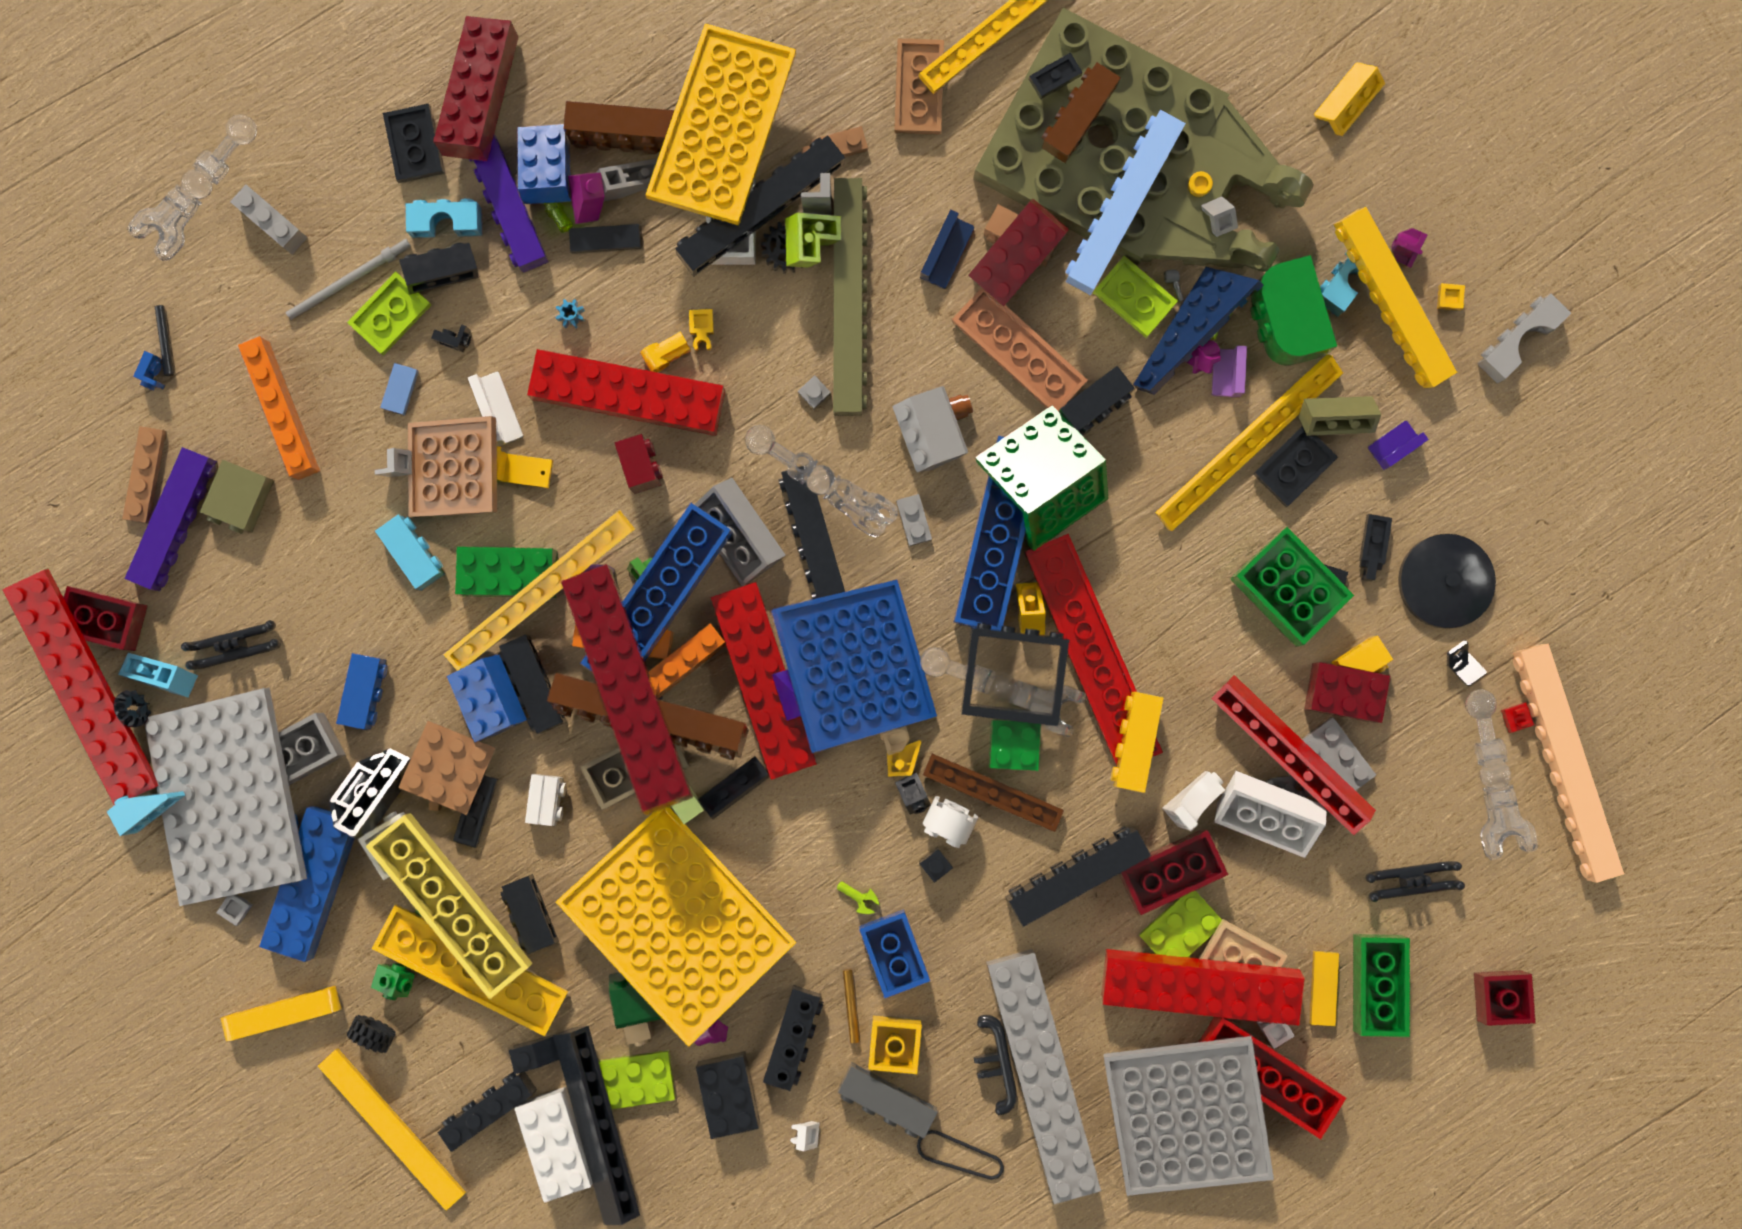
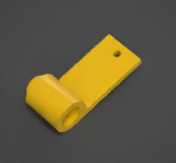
(523, 469)

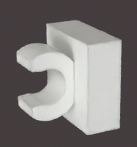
(807, 1135)

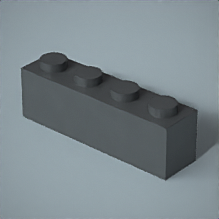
(887, 1100)

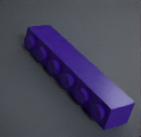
(509, 210)
(171, 520)

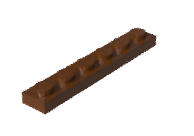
(993, 792)

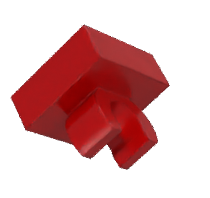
(1517, 717)

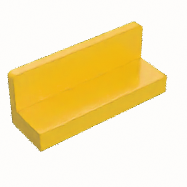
(1351, 97)

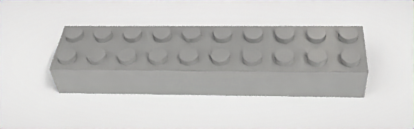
(1043, 1076)

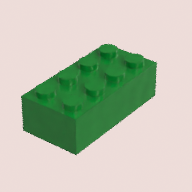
(499, 569)
(1381, 985)

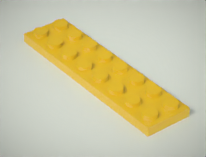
(416, 945)

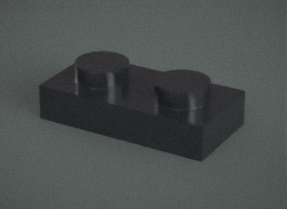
(1055, 75)

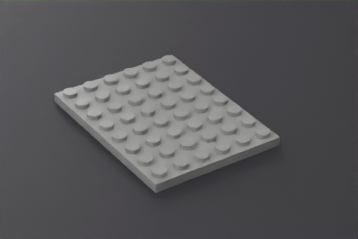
(237, 811)

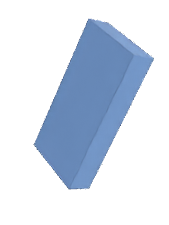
(399, 389)

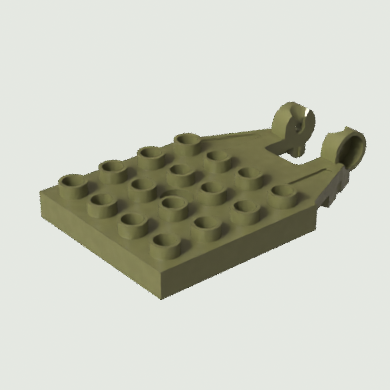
(1170, 217)

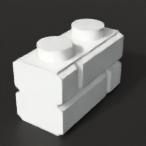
(545, 800)

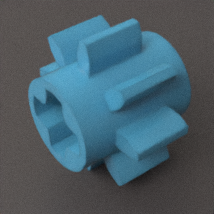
(568, 307)

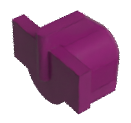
(1408, 245)
(1205, 357)
(714, 1034)

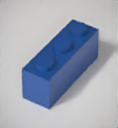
(362, 691)

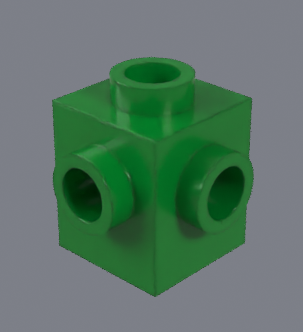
(393, 980)

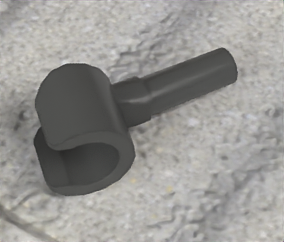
(1173, 276)

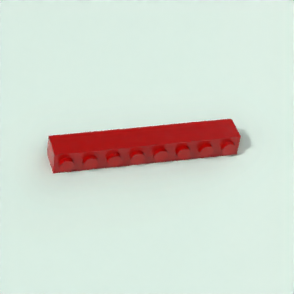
(1294, 755)

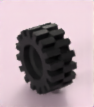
(371, 1034)

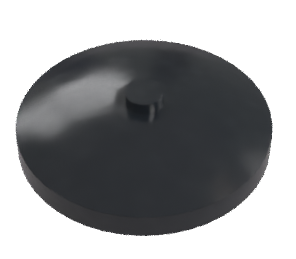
(1447, 581)

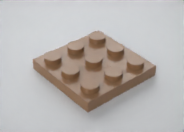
(447, 767)

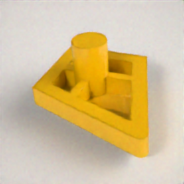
(903, 762)

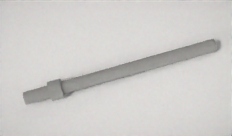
(388, 255)

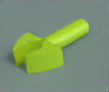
(859, 897)

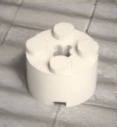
(949, 821)

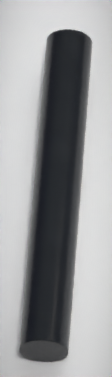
(164, 340)

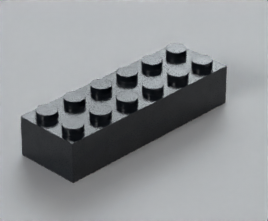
(1078, 875)

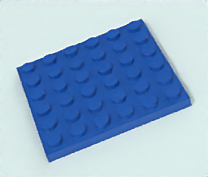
(853, 664)

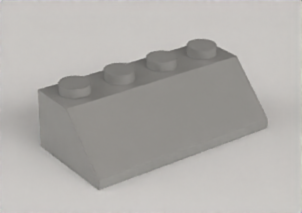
(751, 546)

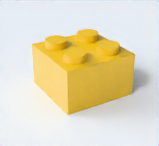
(894, 1044)

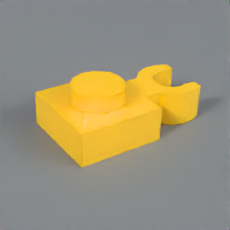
(701, 324)

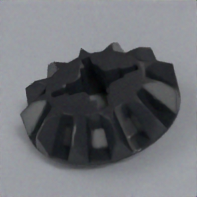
(131, 717)

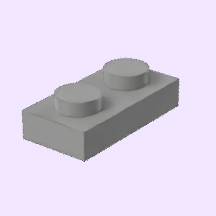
(914, 520)

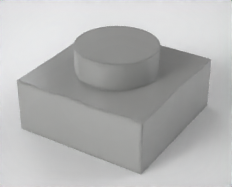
(814, 392)
(234, 909)

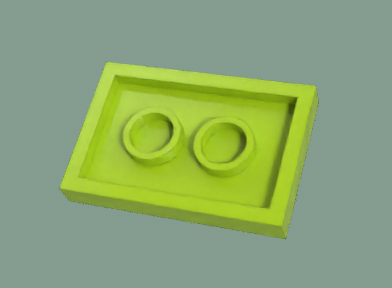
(1135, 296)
(388, 314)
(1181, 927)
(638, 1079)

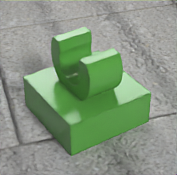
(636, 567)

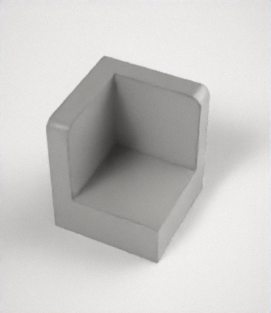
(1221, 215)
(398, 463)

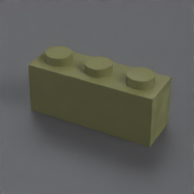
(1339, 415)

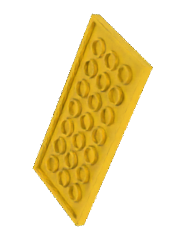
(721, 124)

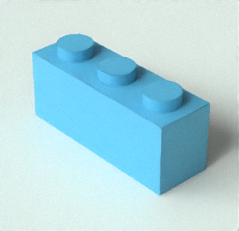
(410, 552)

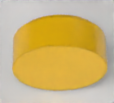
(1200, 184)

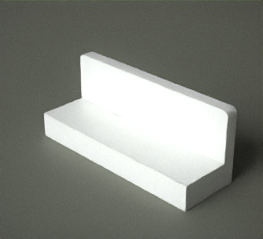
(495, 402)

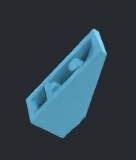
(158, 674)
(135, 813)

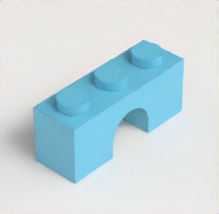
(424, 216)
(1337, 291)

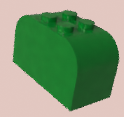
(1292, 313)

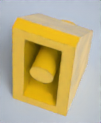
(1030, 607)
(1367, 656)

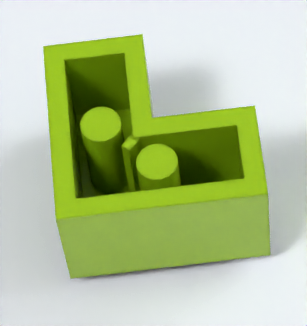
(805, 235)

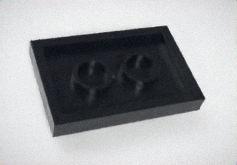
(411, 143)
(1295, 466)

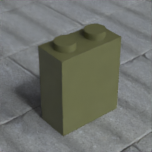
(236, 497)

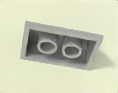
(930, 429)

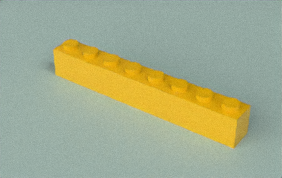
(1395, 298)

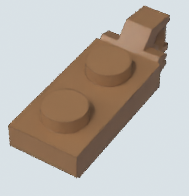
(848, 141)

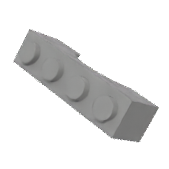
(1504, 357)

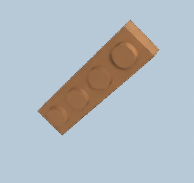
(144, 474)

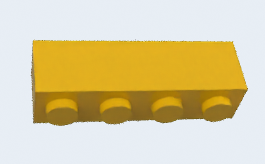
(1138, 741)

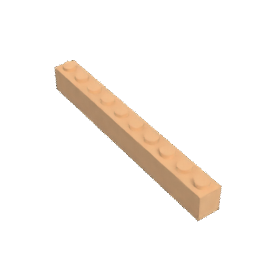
(1567, 763)

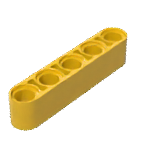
(280, 1013)

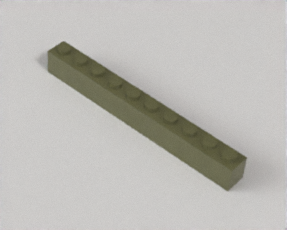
(848, 299)

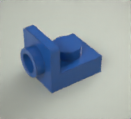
(146, 370)

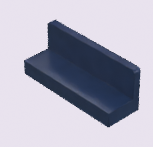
(946, 250)

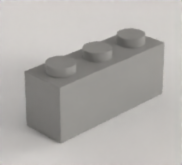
(268, 219)

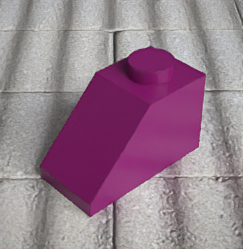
(586, 196)

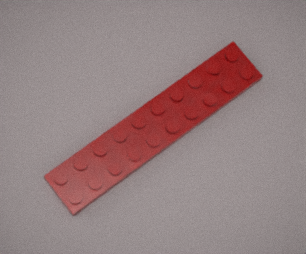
(1090, 638)
(80, 685)

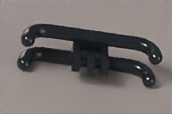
(232, 645)
(1414, 881)

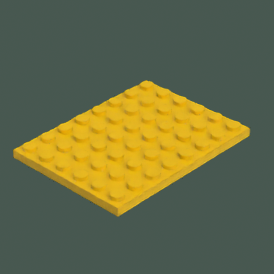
(676, 924)

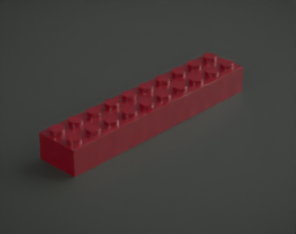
(626, 690)

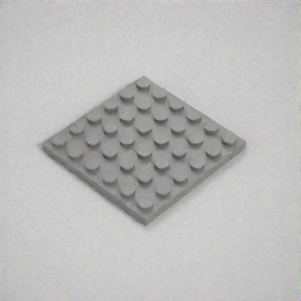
(1189, 1116)

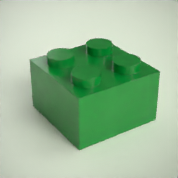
(1014, 745)

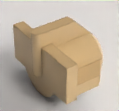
(895, 739)

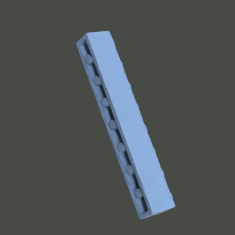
(1125, 202)

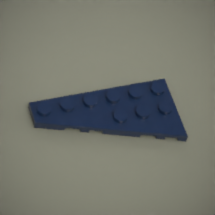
(1196, 322)

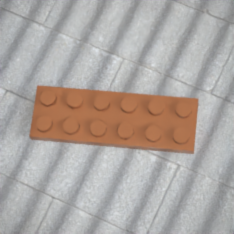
(1019, 350)

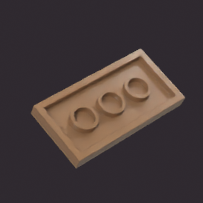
(915, 105)

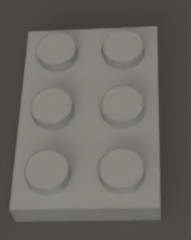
(1339, 753)

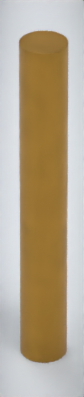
(851, 1006)

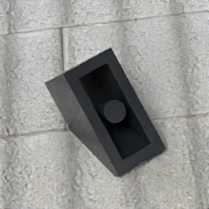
(533, 1054)

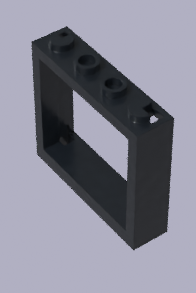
(1002, 713)

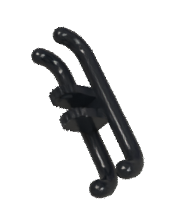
(1005, 1068)

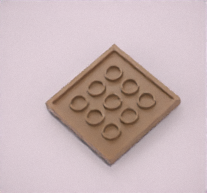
(453, 467)

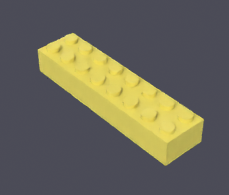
(449, 905)

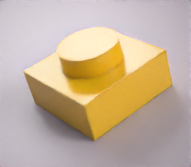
(1450, 297)

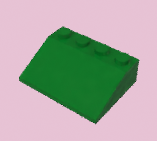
(1292, 587)

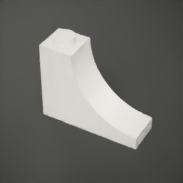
(1194, 799)

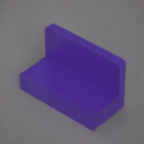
(1396, 444)

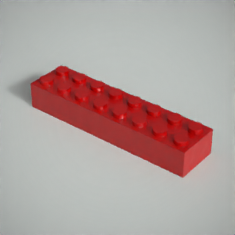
(626, 392)
(755, 659)
(1202, 987)

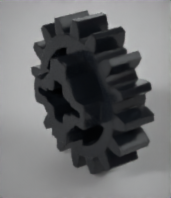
(778, 252)

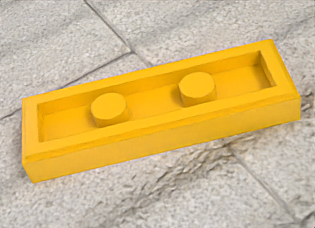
(1324, 988)

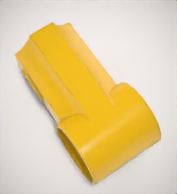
(659, 355)

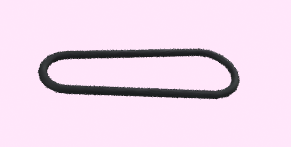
(957, 1167)

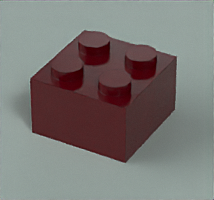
(638, 463)
(1504, 997)

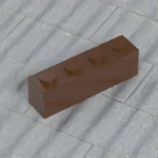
(1080, 112)

